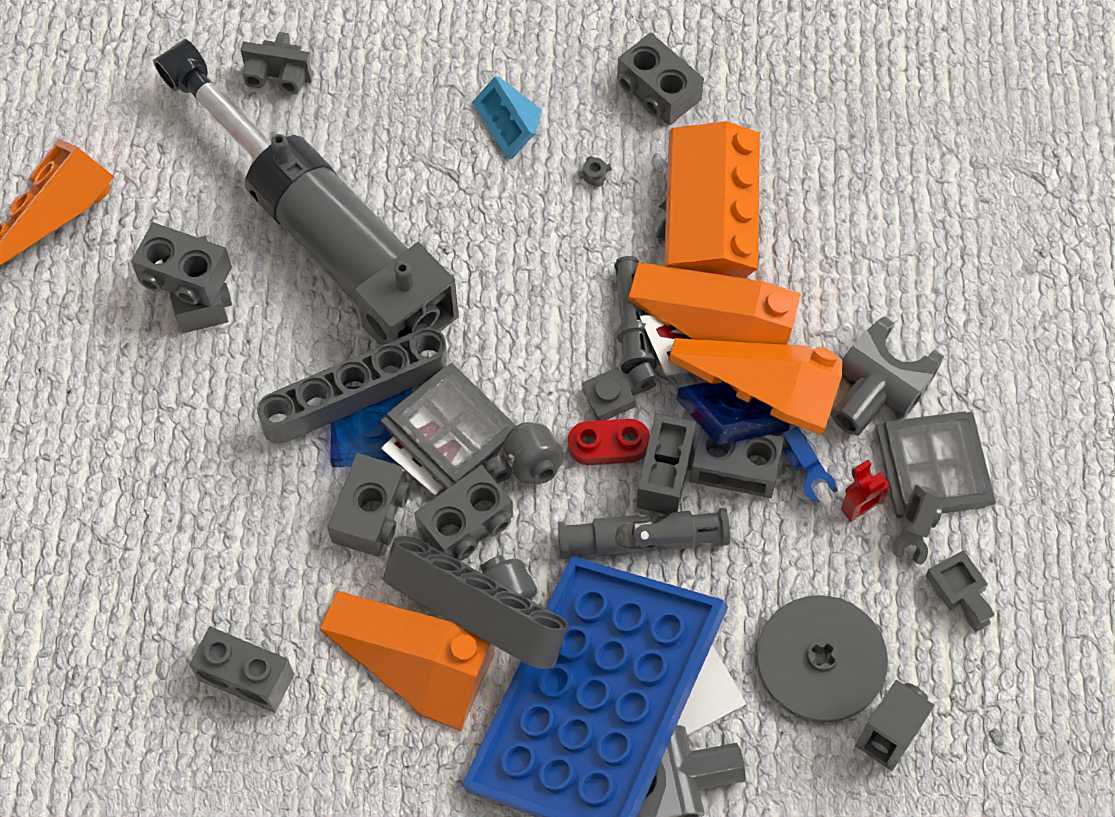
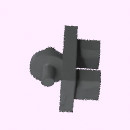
(276, 60)

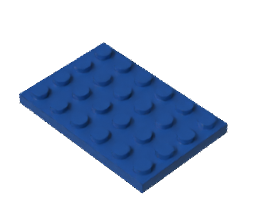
(600, 719)

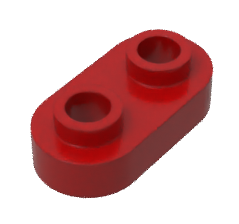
(609, 444)

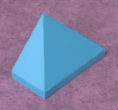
(507, 115)

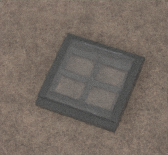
(448, 426)
(937, 454)

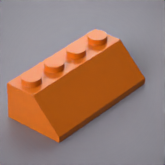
(713, 199)

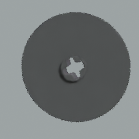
(826, 690)

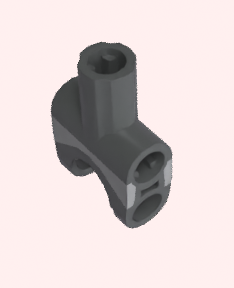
(880, 379)
(687, 772)

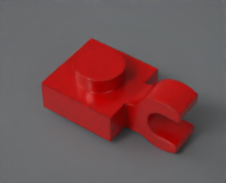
(864, 492)

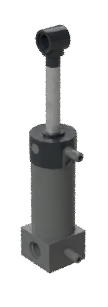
(292, 182)

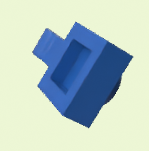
(802, 456)

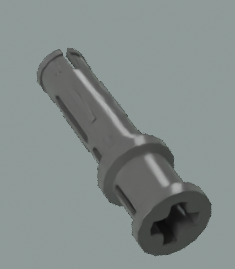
(632, 330)

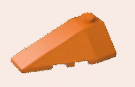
(63, 187)
(715, 304)
(789, 378)
(414, 654)

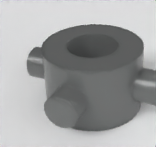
(594, 171)
(498, 468)

